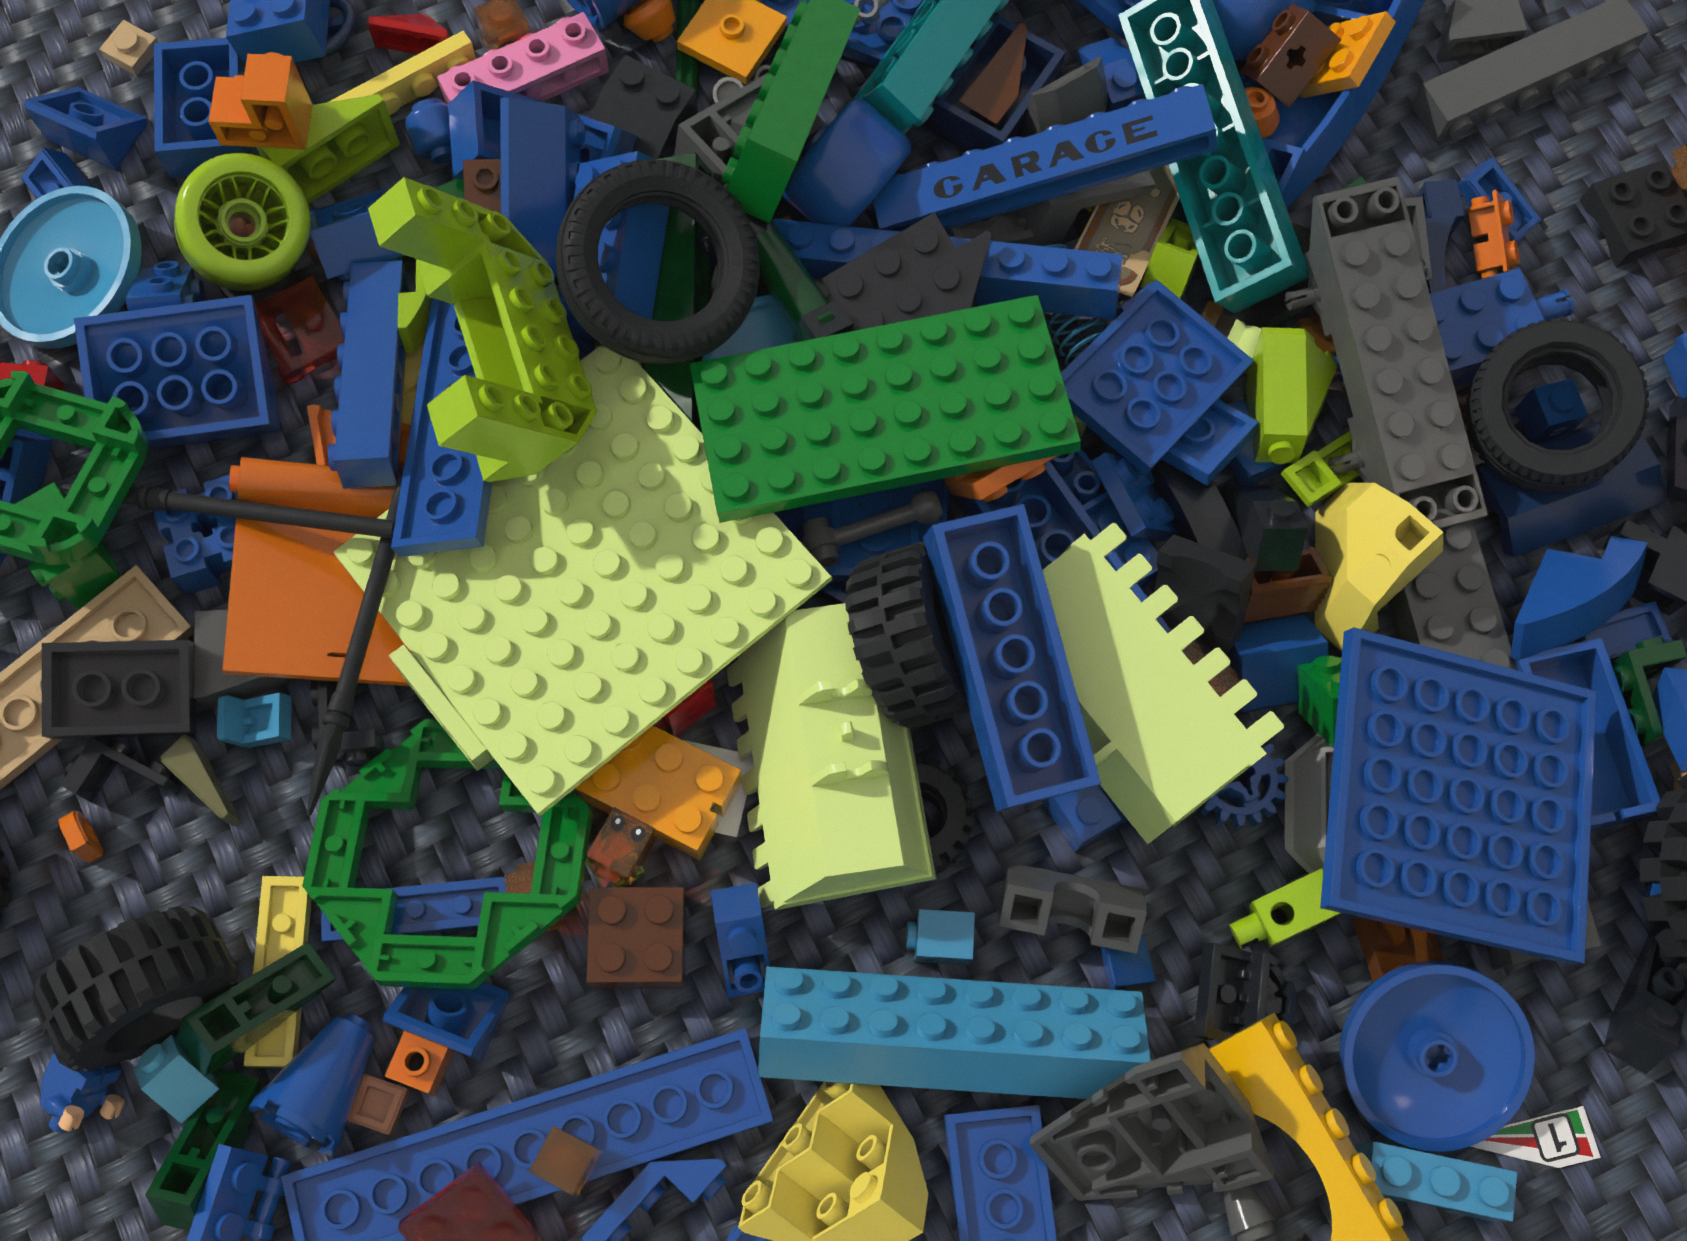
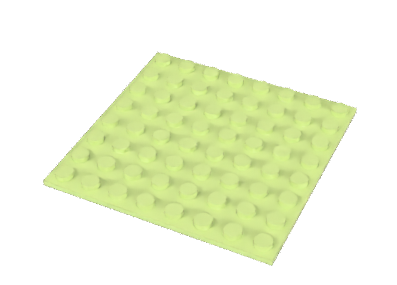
(593, 591)

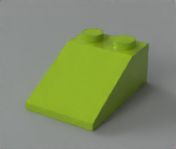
(340, 143)

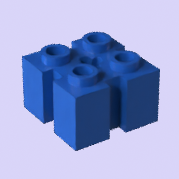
(194, 554)

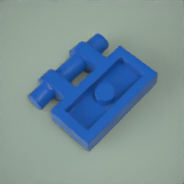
(230, 1195)

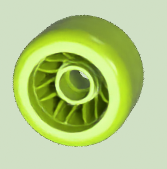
(247, 189)

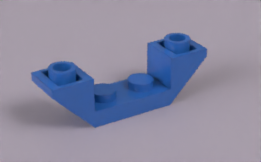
(691, 1177)

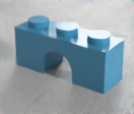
(1442, 1182)

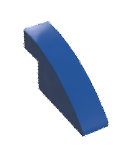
(1576, 595)

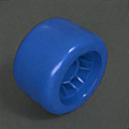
(846, 165)

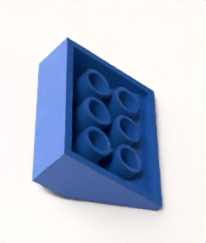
(183, 369)

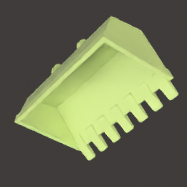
(1148, 711)
(827, 768)

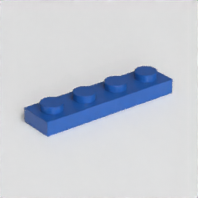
(433, 908)

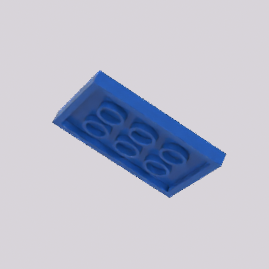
(1152, 376)

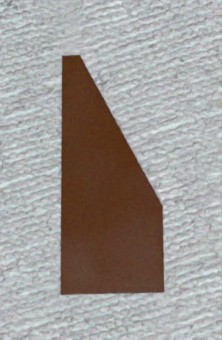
(1000, 80)

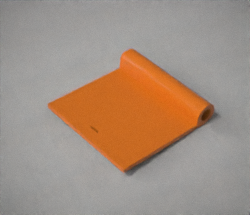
(289, 591)

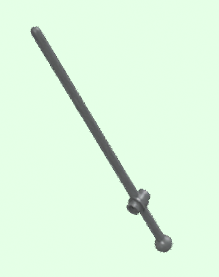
(825, 541)

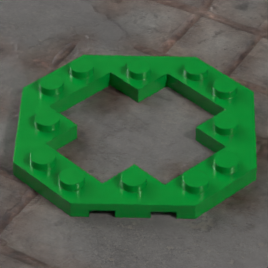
(367, 914)

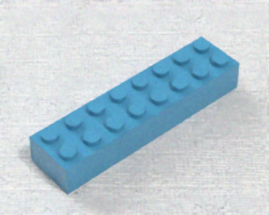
(948, 1033)

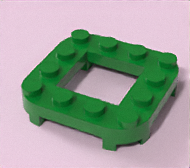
(101, 485)

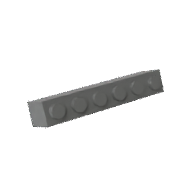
(1529, 69)

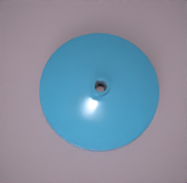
(66, 261)

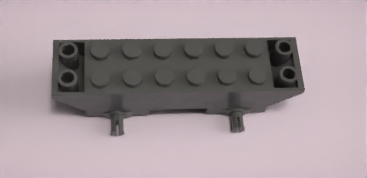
(1390, 352)

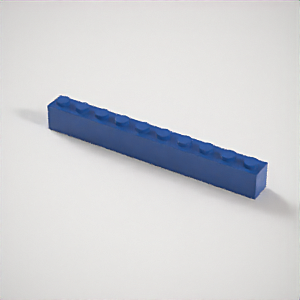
(1061, 277)

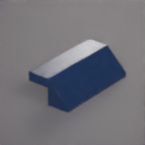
(1539, 519)

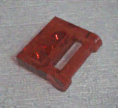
(312, 323)

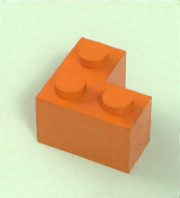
(263, 106)

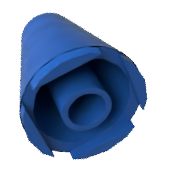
(319, 1085)

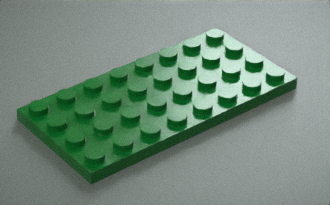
(882, 408)

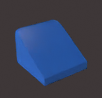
(1127, 968)

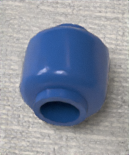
(430, 130)

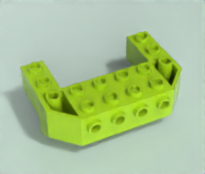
(529, 377)

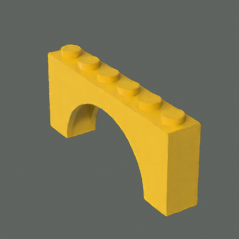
(1289, 1094)

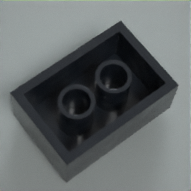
(118, 689)

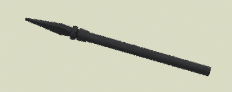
(161, 499)
(342, 699)

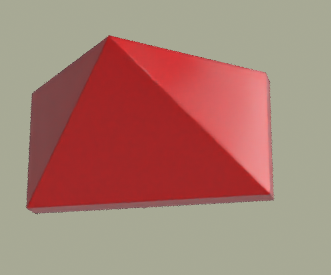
(406, 32)

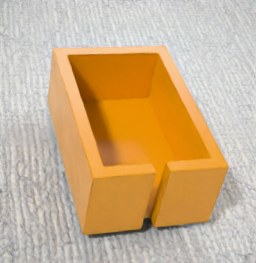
(667, 788)

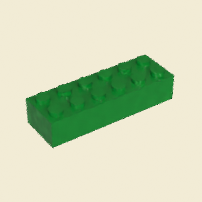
(788, 105)

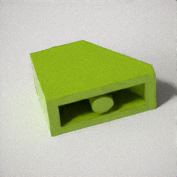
(1173, 258)

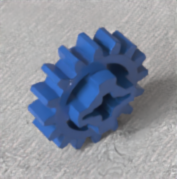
(1246, 796)

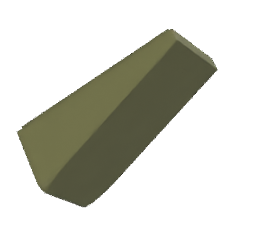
(193, 768)

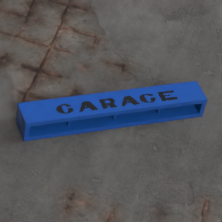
(1052, 162)

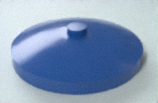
(1437, 1056)

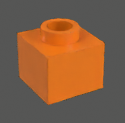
(430, 1074)

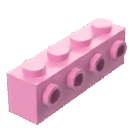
(536, 64)

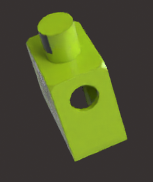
(1298, 901)

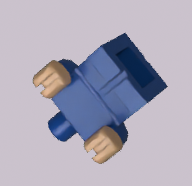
(75, 1094)

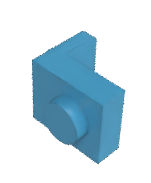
(254, 720)

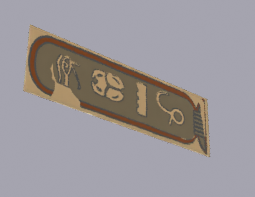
(1132, 227)

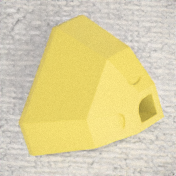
(1372, 550)
(840, 1174)

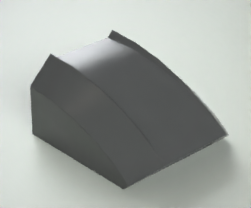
(1068, 99)

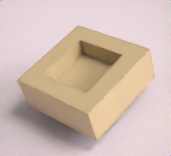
(129, 47)

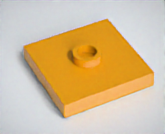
(732, 36)

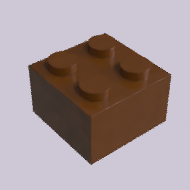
(636, 938)

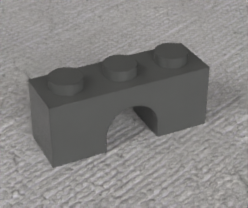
(1103, 909)

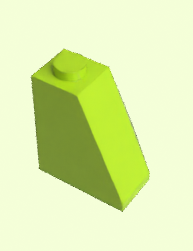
(1286, 392)

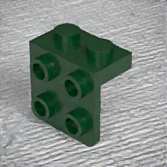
(1632, 672)

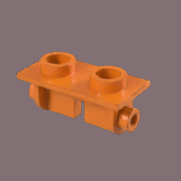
(1493, 220)

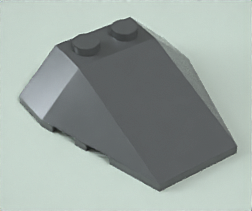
(1157, 1128)

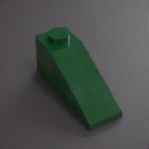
(252, 1008)
(186, 1168)

